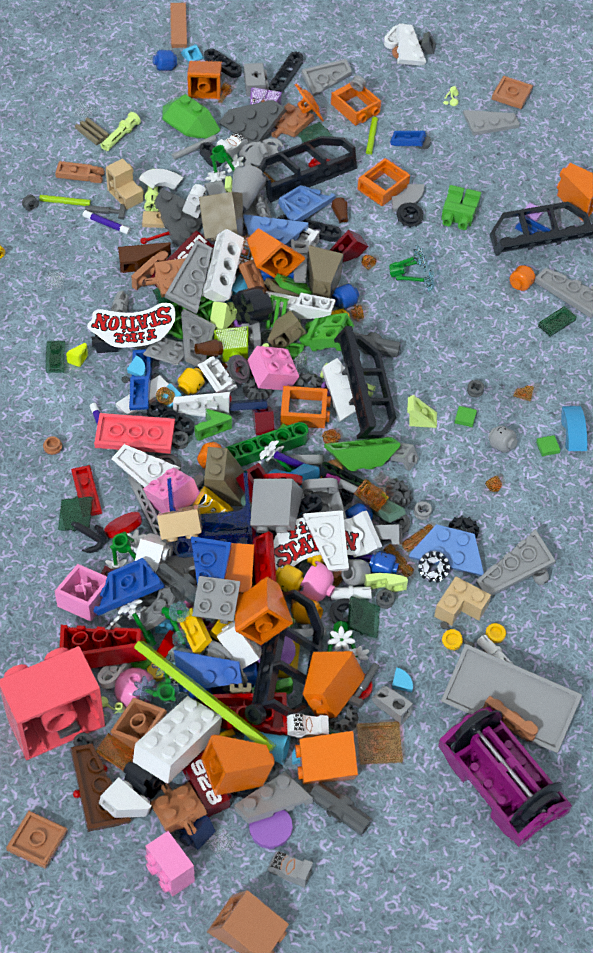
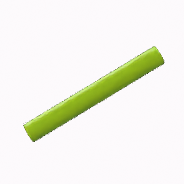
(371, 138)
(64, 200)

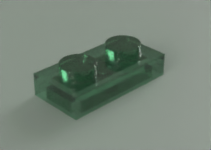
(55, 357)

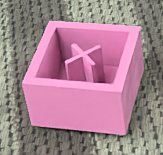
(272, 368)
(183, 486)
(81, 592)
(169, 863)

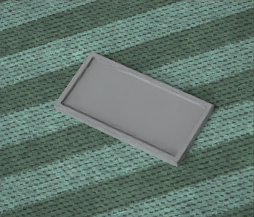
(528, 694)

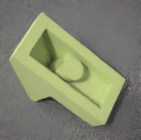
(223, 314)
(420, 413)

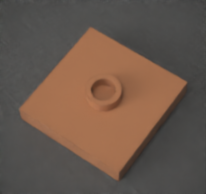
(512, 92)
(37, 839)

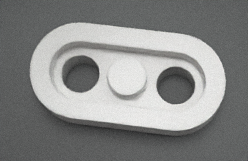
(390, 39)
(111, 672)

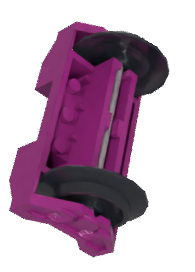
(485, 756)

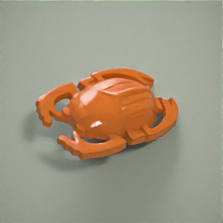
(307, 97)

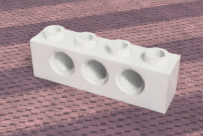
(223, 266)

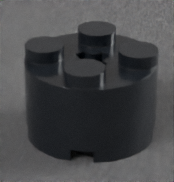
(252, 305)
(142, 781)

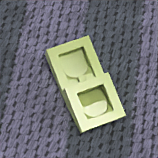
(389, 581)

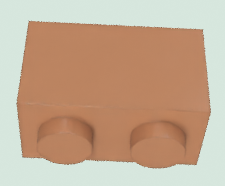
(136, 721)

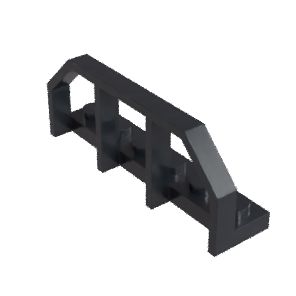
(313, 175)
(539, 238)
(358, 386)
(271, 660)

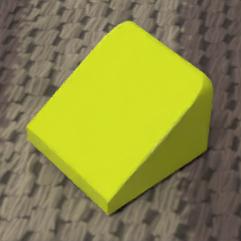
(77, 355)

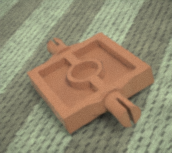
(292, 121)
(165, 274)
(178, 808)

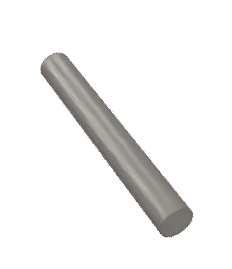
(194, 147)

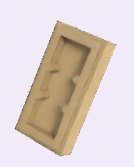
(152, 219)

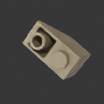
(285, 331)

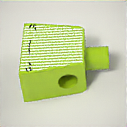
(234, 342)

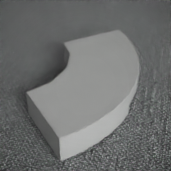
(412, 194)
(152, 615)

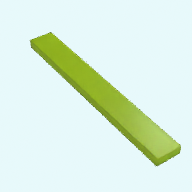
(203, 695)

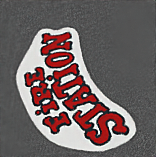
(133, 328)
(287, 544)

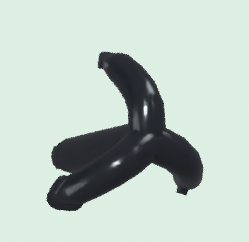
(100, 537)

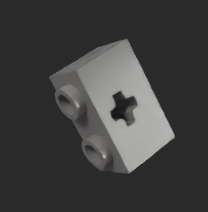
(255, 77)

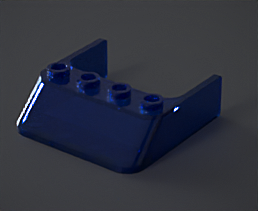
(220, 526)

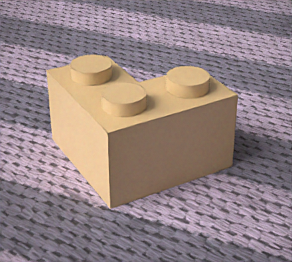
(121, 184)
(178, 523)
(462, 597)

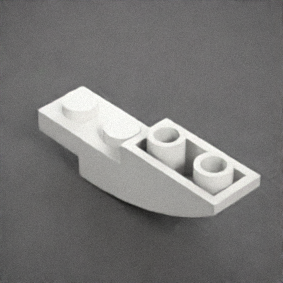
(306, 305)

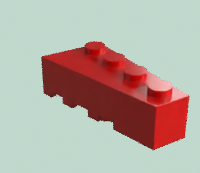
(103, 646)
(274, 723)

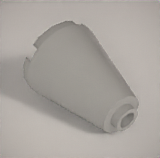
(249, 182)

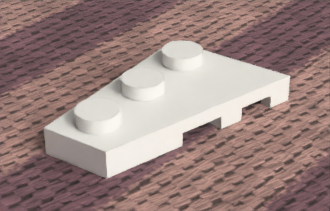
(408, 46)
(339, 389)
(197, 404)
(141, 465)
(329, 537)

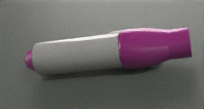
(343, 484)

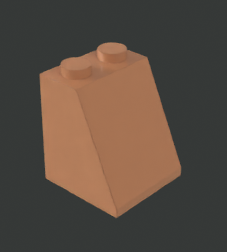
(248, 925)

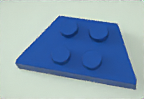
(127, 585)

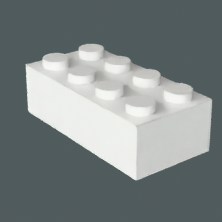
(176, 739)

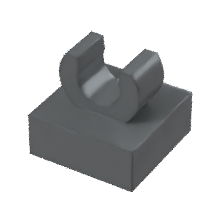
(427, 43)

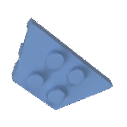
(303, 202)
(280, 229)
(456, 545)

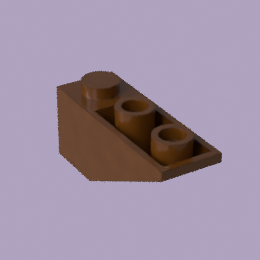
(135, 256)

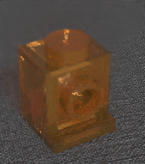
(371, 495)

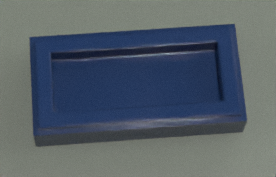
(248, 404)

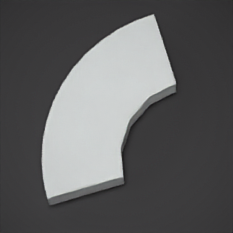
(161, 177)

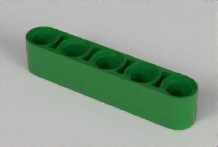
(255, 444)

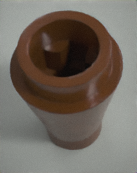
(340, 209)
(209, 348)

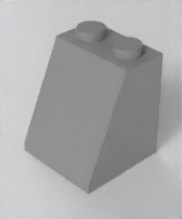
(275, 505)

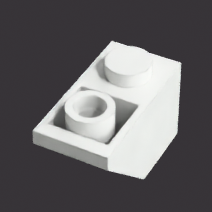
(123, 801)

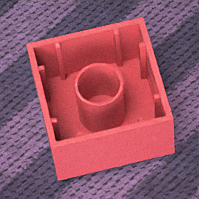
(51, 698)

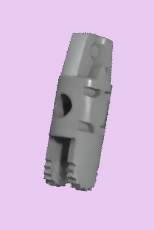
(120, 302)

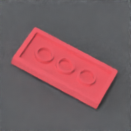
(138, 432)

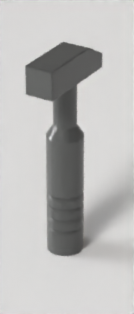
(107, 210)
(355, 700)

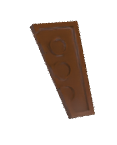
(92, 783)

